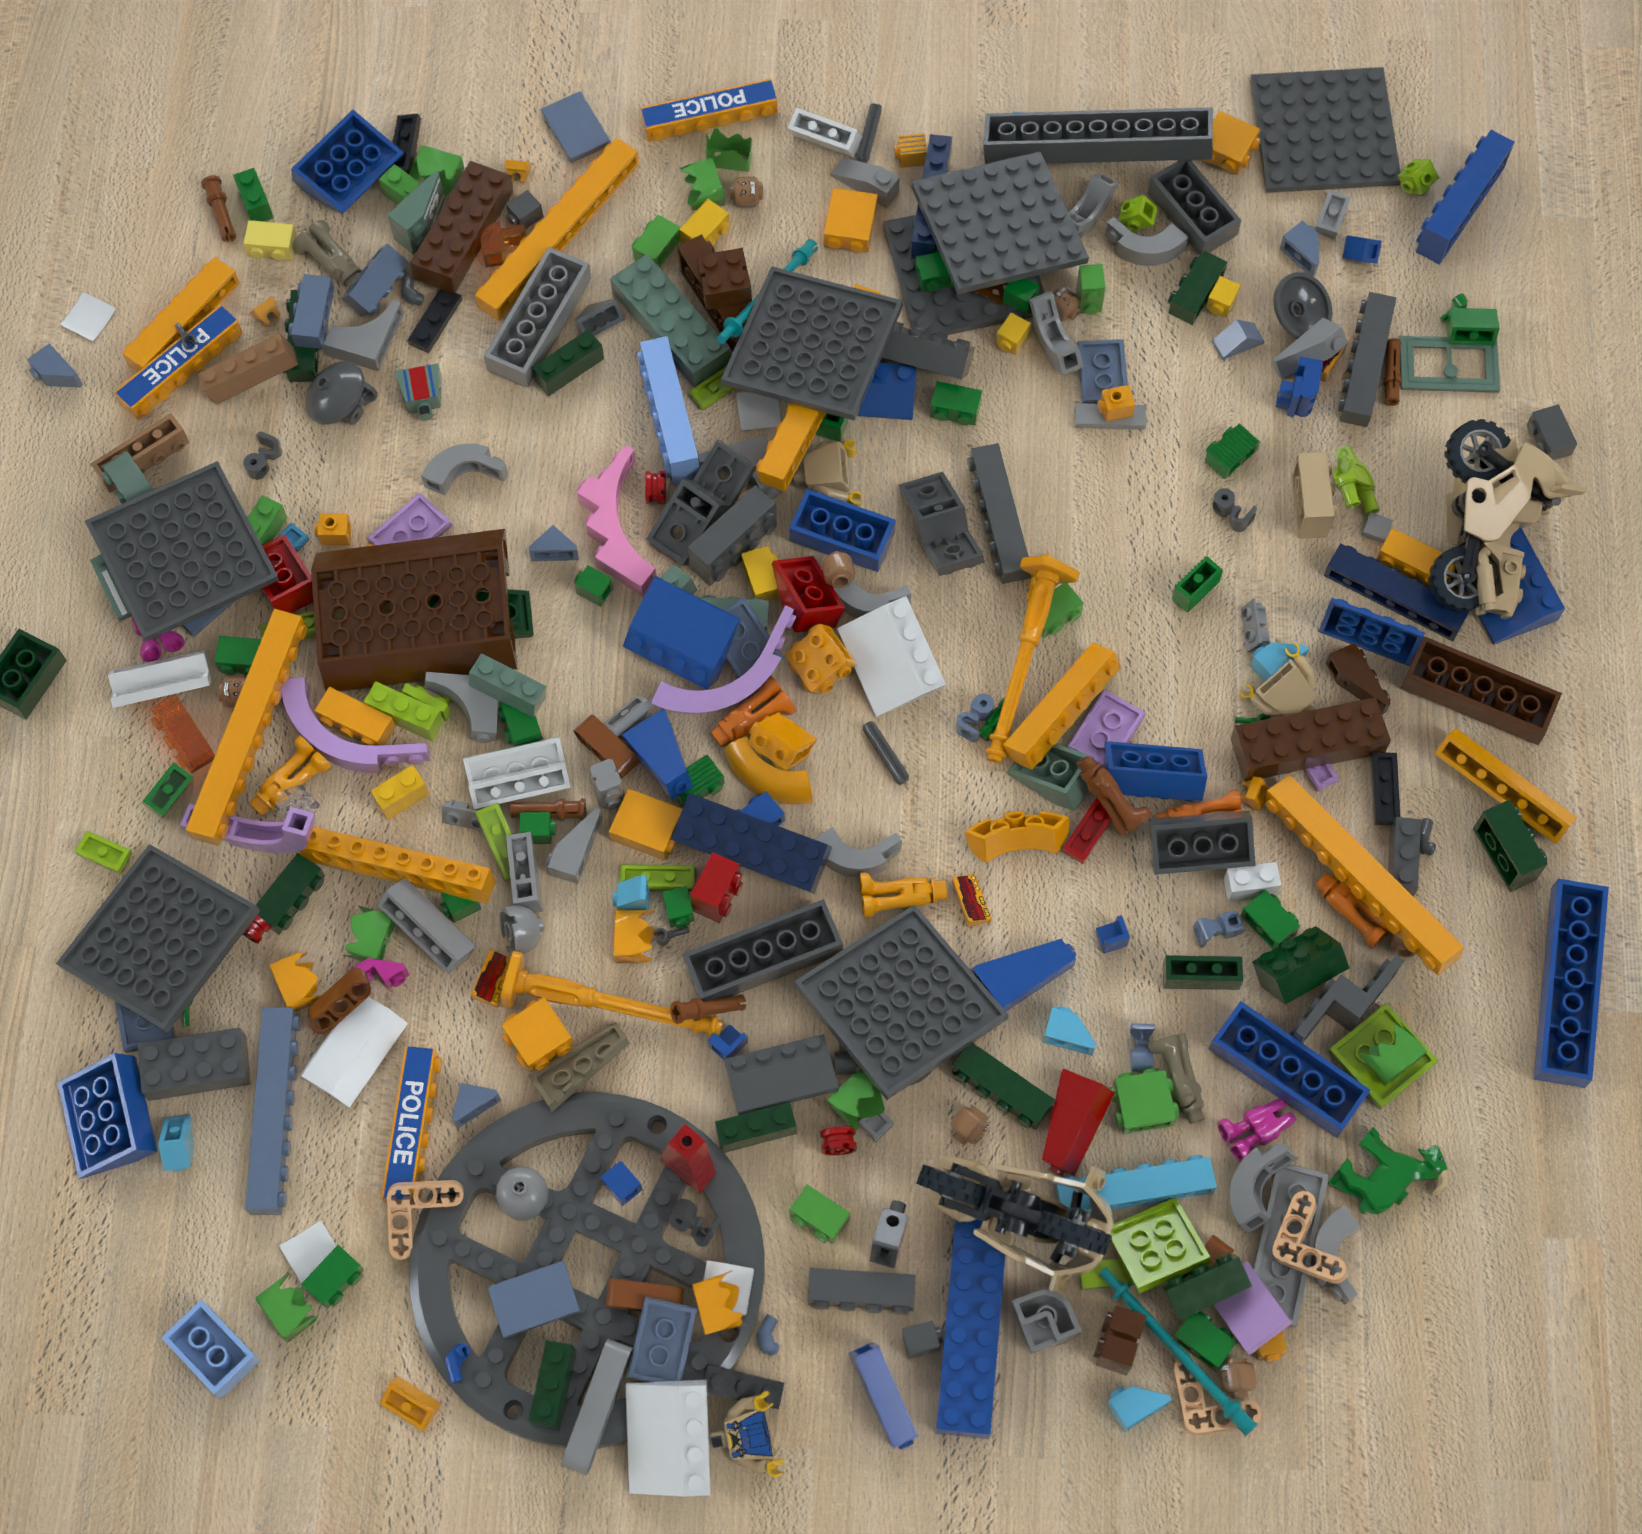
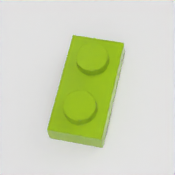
(420, 694)
(103, 852)

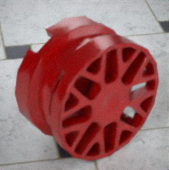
(655, 487)
(256, 929)
(838, 1141)

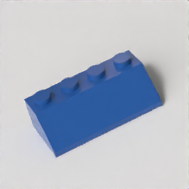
(890, 393)
(1156, 770)

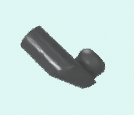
(1426, 846)

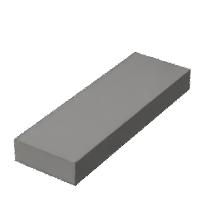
(1089, 417)

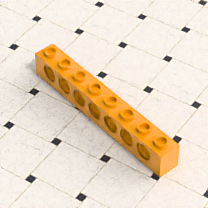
(396, 863)

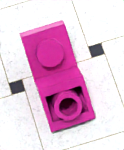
(390, 972)

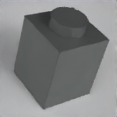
(524, 210)
(922, 1339)

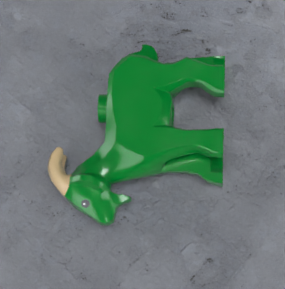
(1391, 1177)

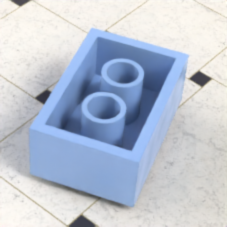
(210, 1349)

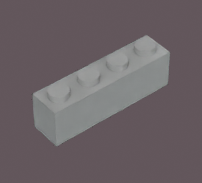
(426, 925)

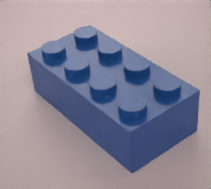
(839, 526)

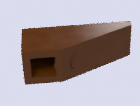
(1353, 674)

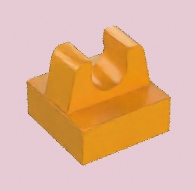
(521, 167)
(263, 309)
(1256, 793)

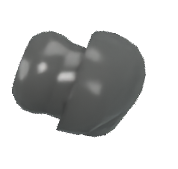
(409, 293)

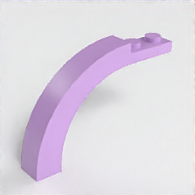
(702, 701)
(339, 751)
(269, 837)

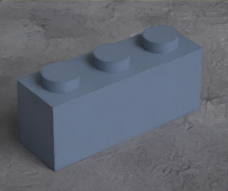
(375, 280)
(312, 311)

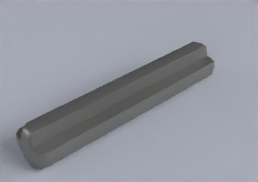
(869, 133)
(885, 752)

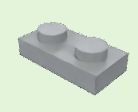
(1332, 213)
(628, 714)

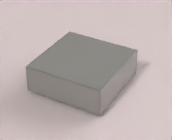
(1377, 527)
(876, 1125)

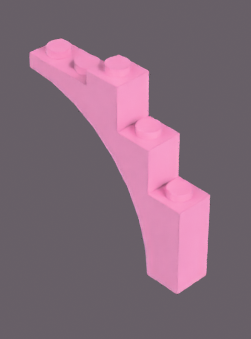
(616, 555)

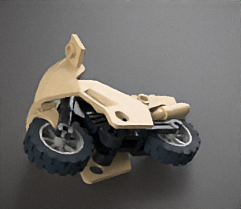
(1497, 501)
(1013, 1209)

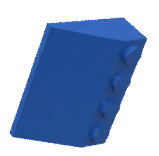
(345, 163)
(1539, 601)
(1371, 631)
(681, 633)
(107, 1115)

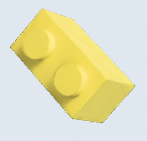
(270, 240)

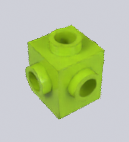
(1418, 176)
(1137, 213)

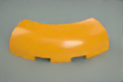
(760, 777)
(1017, 832)

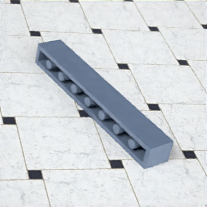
(272, 1111)

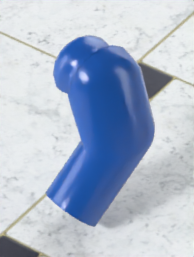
(454, 1361)

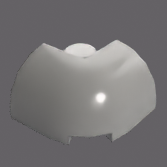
(1045, 1319)

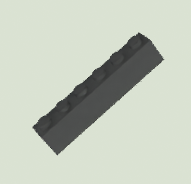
(1367, 360)
(999, 511)

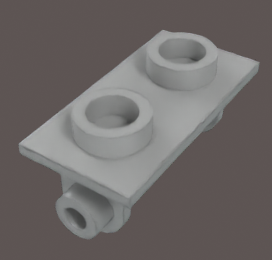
(1253, 616)
(458, 814)

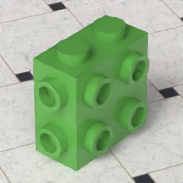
(1144, 1101)

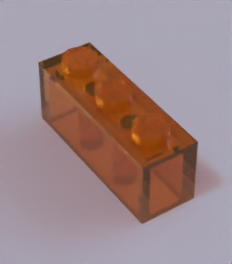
(182, 734)

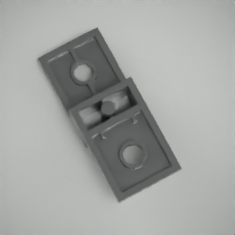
(701, 501)
(941, 524)
(1345, 1000)

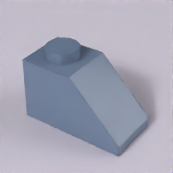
(1302, 247)
(53, 369)

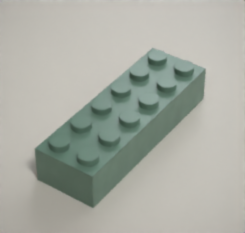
(667, 312)

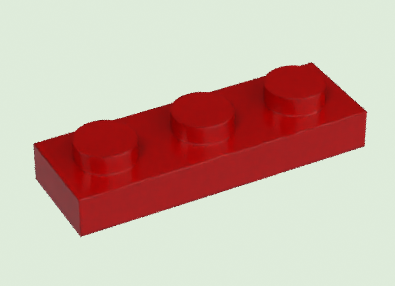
(1087, 832)

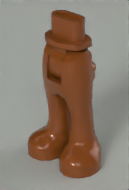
(1107, 791)

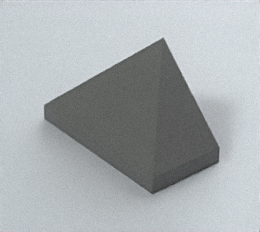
(599, 316)

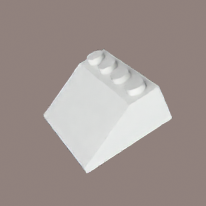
(891, 656)
(668, 1438)

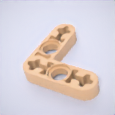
(405, 1208)
(1295, 1243)
(1199, 1407)

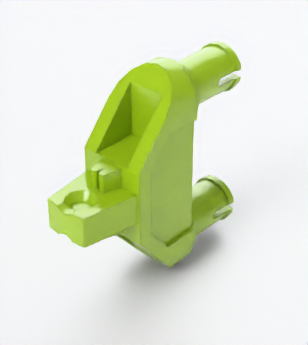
(1354, 481)

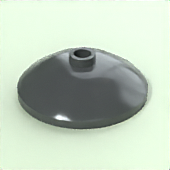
(1301, 303)
(334, 392)

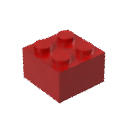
(716, 888)

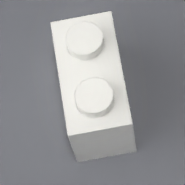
(1250, 881)

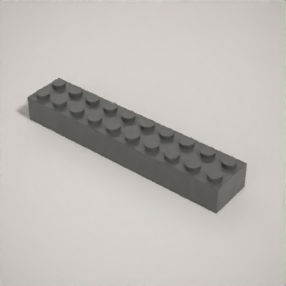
(1101, 135)

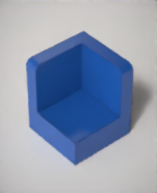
(1362, 249)
(1113, 935)
(728, 1042)
(621, 1183)

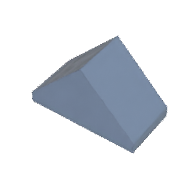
(1237, 338)
(553, 547)
(473, 1102)

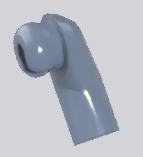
(765, 1337)

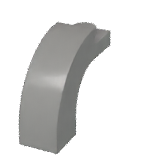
(1093, 203)
(1146, 250)
(1057, 346)
(459, 460)
(859, 602)
(852, 861)
(1249, 1182)
(1328, 1238)

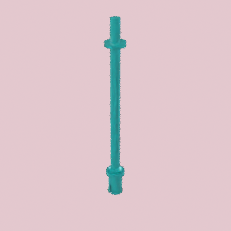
(733, 326)
(1230, 1407)

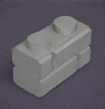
(607, 784)

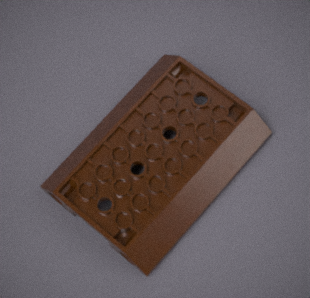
(413, 635)

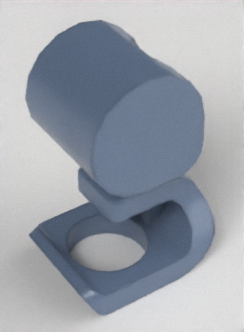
(980, 710)
(1227, 924)
(1140, 1057)

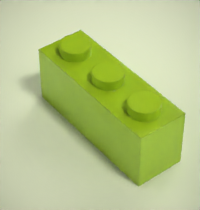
(405, 711)

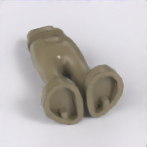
(338, 265)
(1186, 1089)

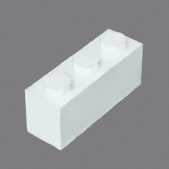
(825, 132)

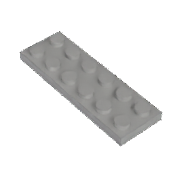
(1282, 1281)

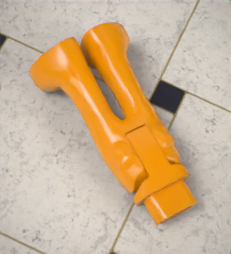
(278, 781)
(912, 892)

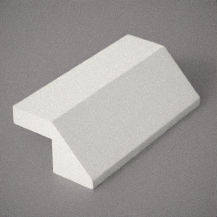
(159, 678)
(516, 772)
(354, 1051)

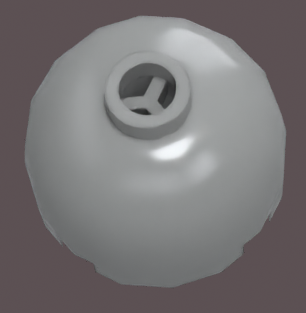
(520, 928)
(526, 1203)

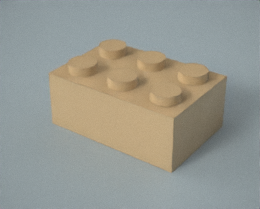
(1313, 495)

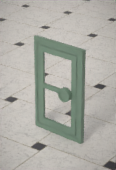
(1409, 382)

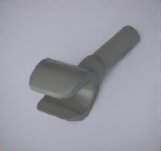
(185, 336)
(670, 934)

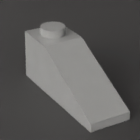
(868, 179)
(1318, 343)
(573, 850)
(524, 871)

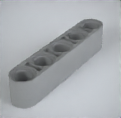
(597, 1407)

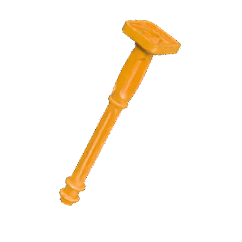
(1048, 574)
(575, 994)

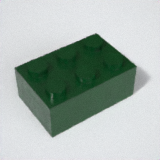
(27, 672)
(1510, 845)
(1300, 964)

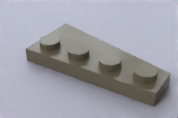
(572, 1070)

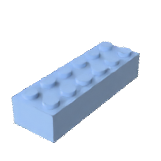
(668, 410)

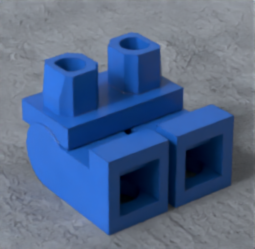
(1302, 392)

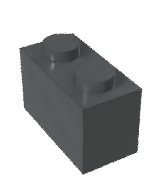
(1552, 432)

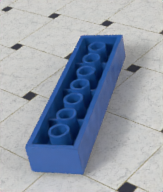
(1571, 983)
(970, 1335)

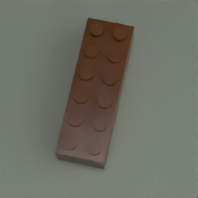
(458, 228)
(689, 268)
(1481, 690)
(1310, 739)

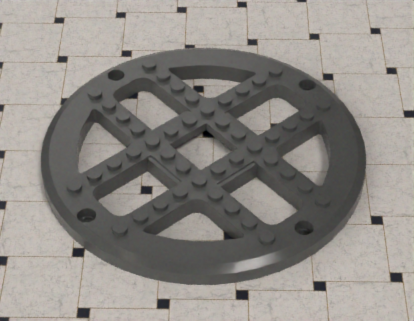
(571, 1210)

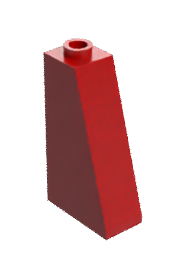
(1074, 1121)
(689, 1158)

